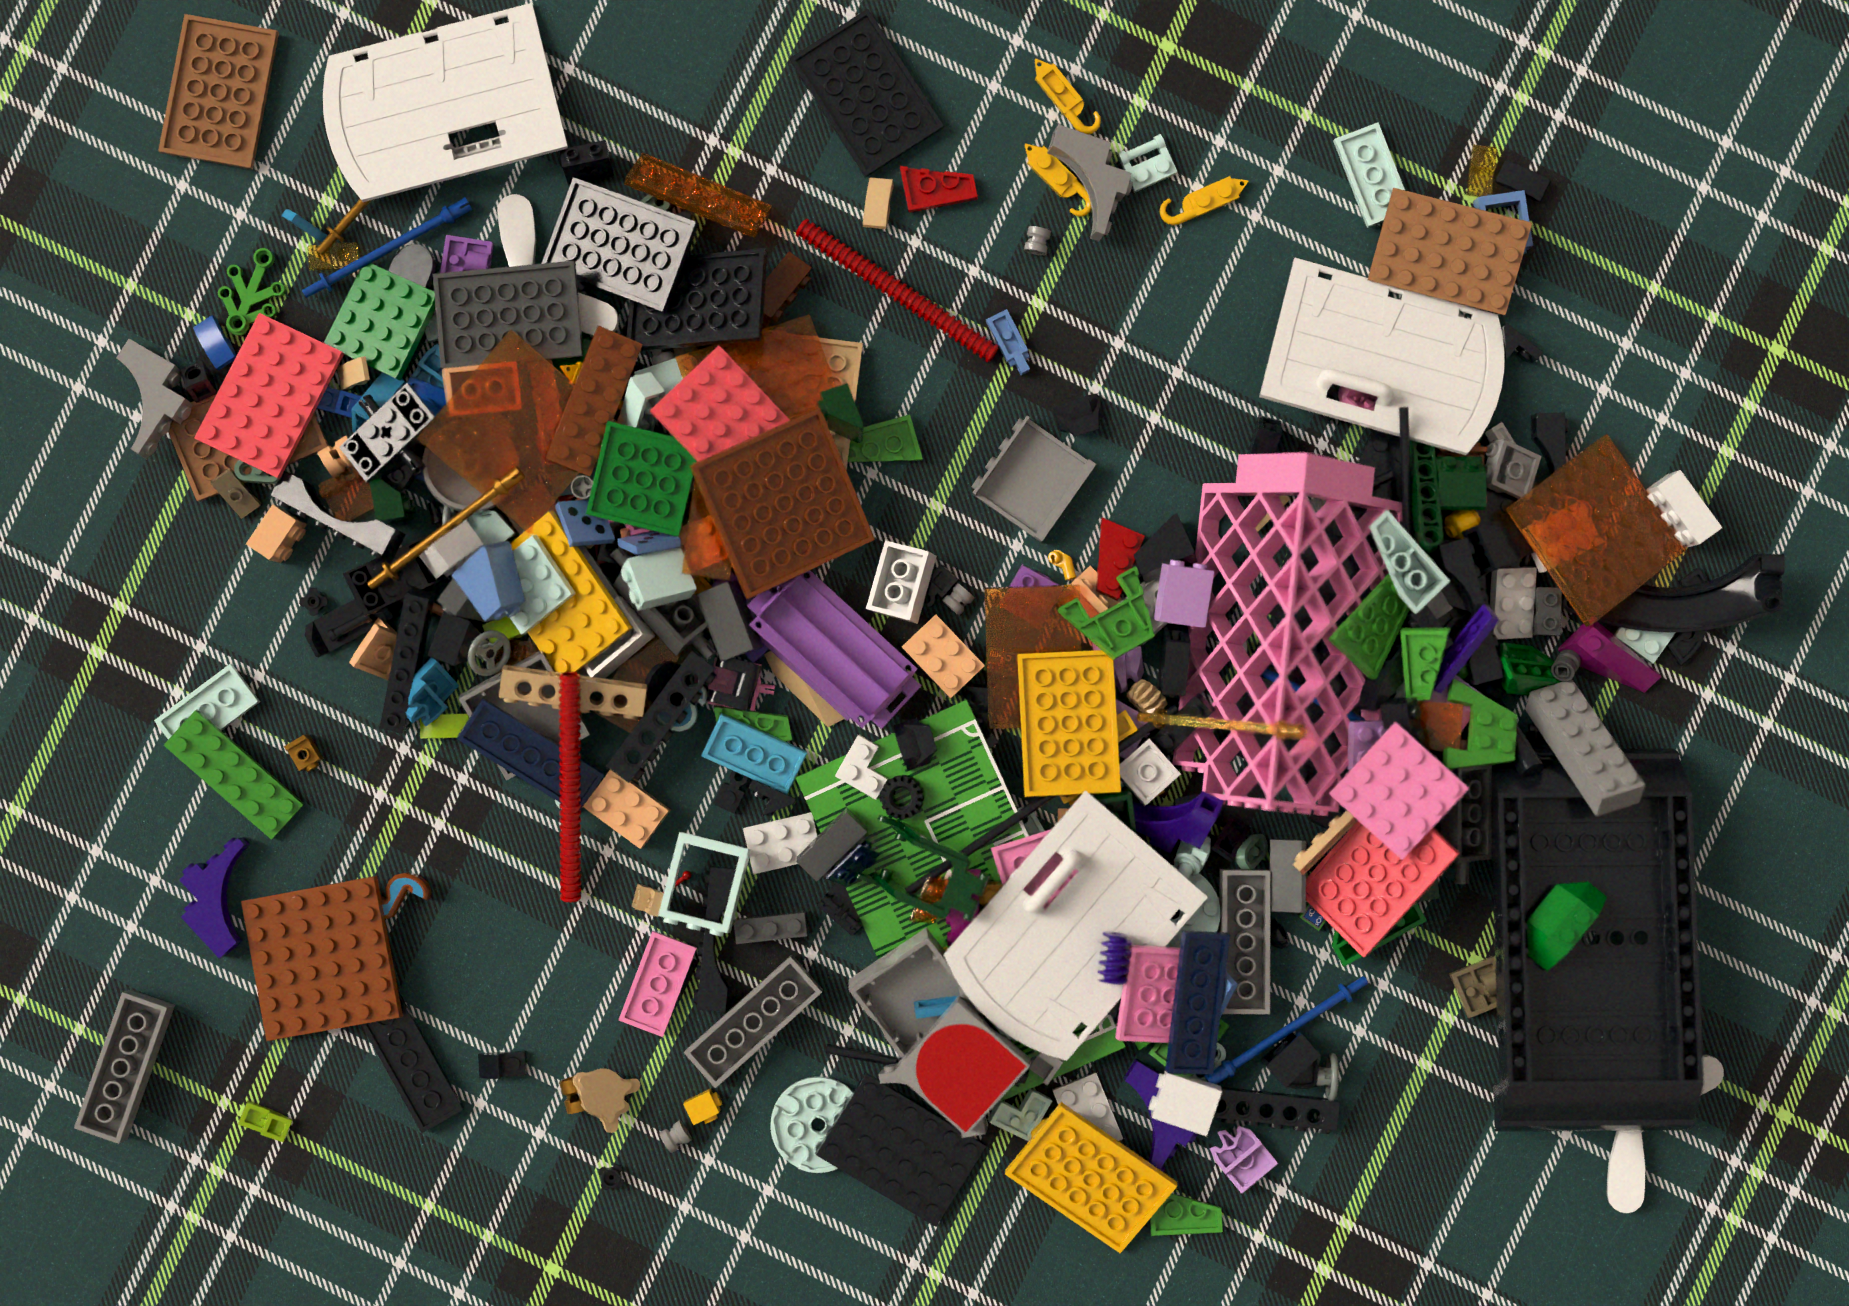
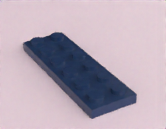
(522, 750)
(1197, 1002)

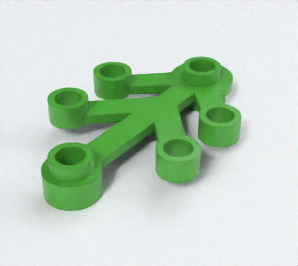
(249, 295)

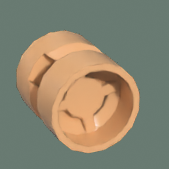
(330, 455)

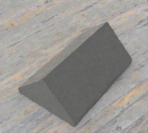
(729, 620)
(1286, 882)

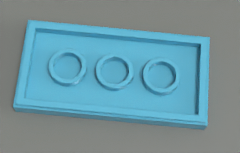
(754, 753)

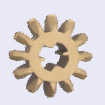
(1146, 697)

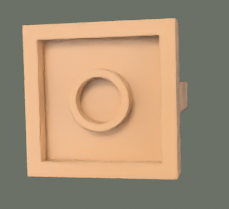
(1092, 601)
(376, 650)

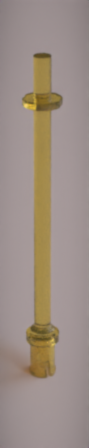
(1279, 729)

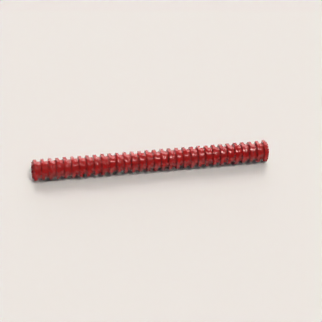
(897, 290)
(570, 786)

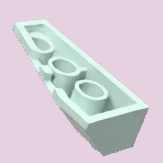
(1409, 567)

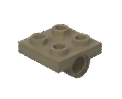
(1476, 986)

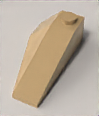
(803, 691)

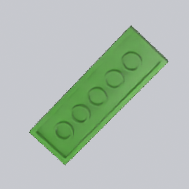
(233, 774)

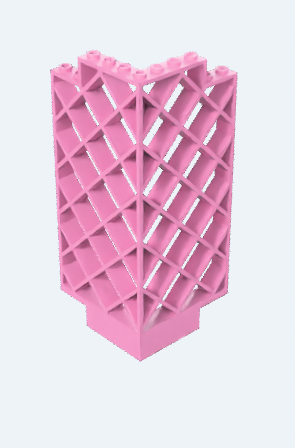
(1273, 767)

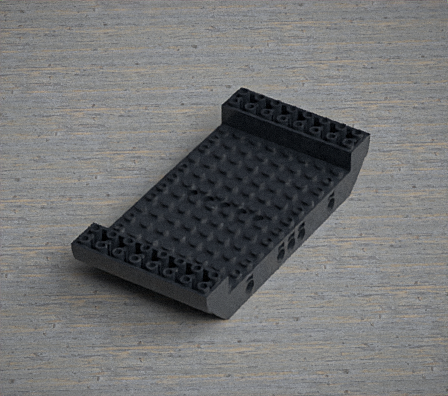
(1610, 1027)

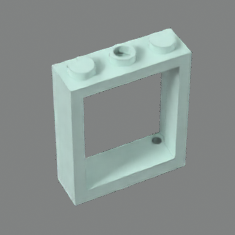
(694, 922)

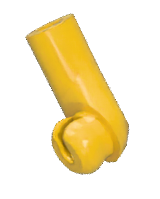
(1064, 562)

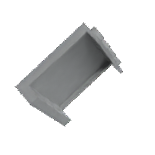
(1032, 479)

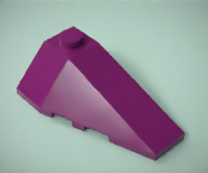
(1610, 657)

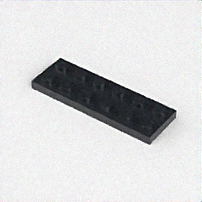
(414, 1069)

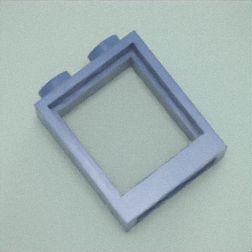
(1506, 199)

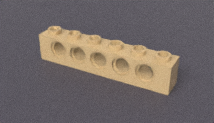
(609, 688)

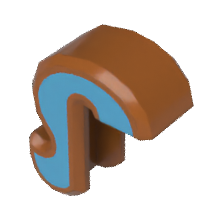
(397, 889)

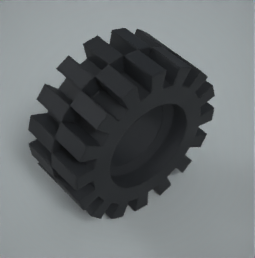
(916, 797)

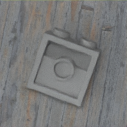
(1510, 468)

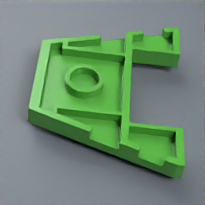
(1118, 627)
(1490, 730)

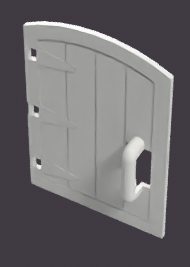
(396, 109)
(1392, 348)
(1039, 965)

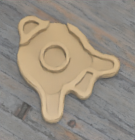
(603, 1095)

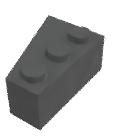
(458, 604)

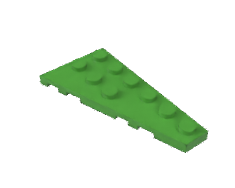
(1372, 628)

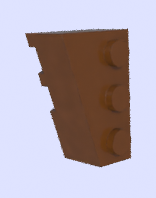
(783, 286)

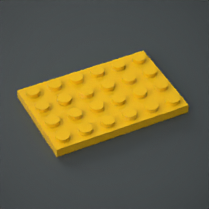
(588, 619)
(1068, 723)
(1090, 1177)

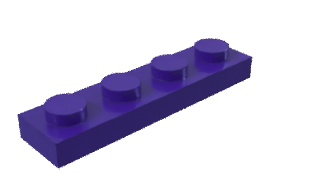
(1465, 646)

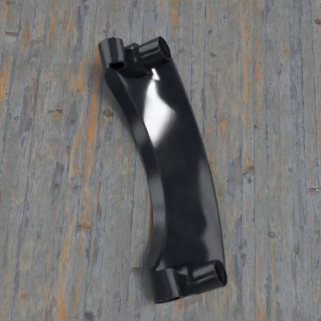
(1710, 605)

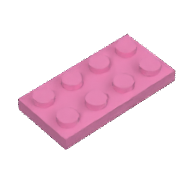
(657, 983)

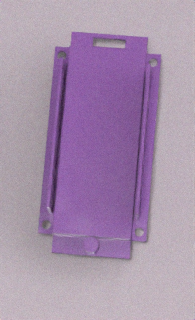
(833, 649)

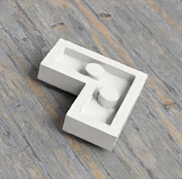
(855, 768)

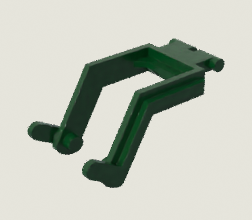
(960, 885)

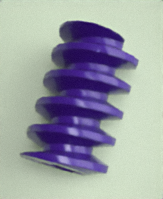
(1115, 958)

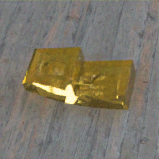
(1481, 170)
(335, 258)

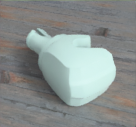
(1190, 859)

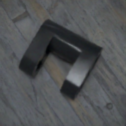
(744, 684)

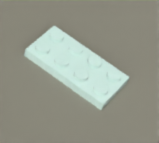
(1369, 171)
(218, 699)

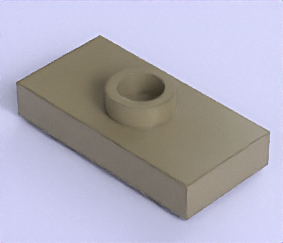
(235, 493)

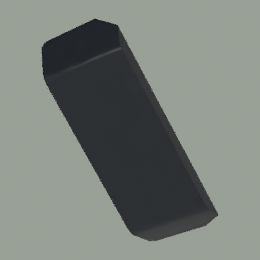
(341, 627)

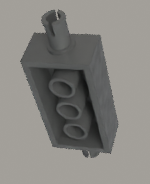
(674, 623)
(1469, 820)

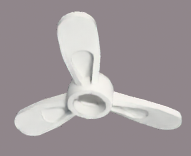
(519, 244)
(1627, 1160)

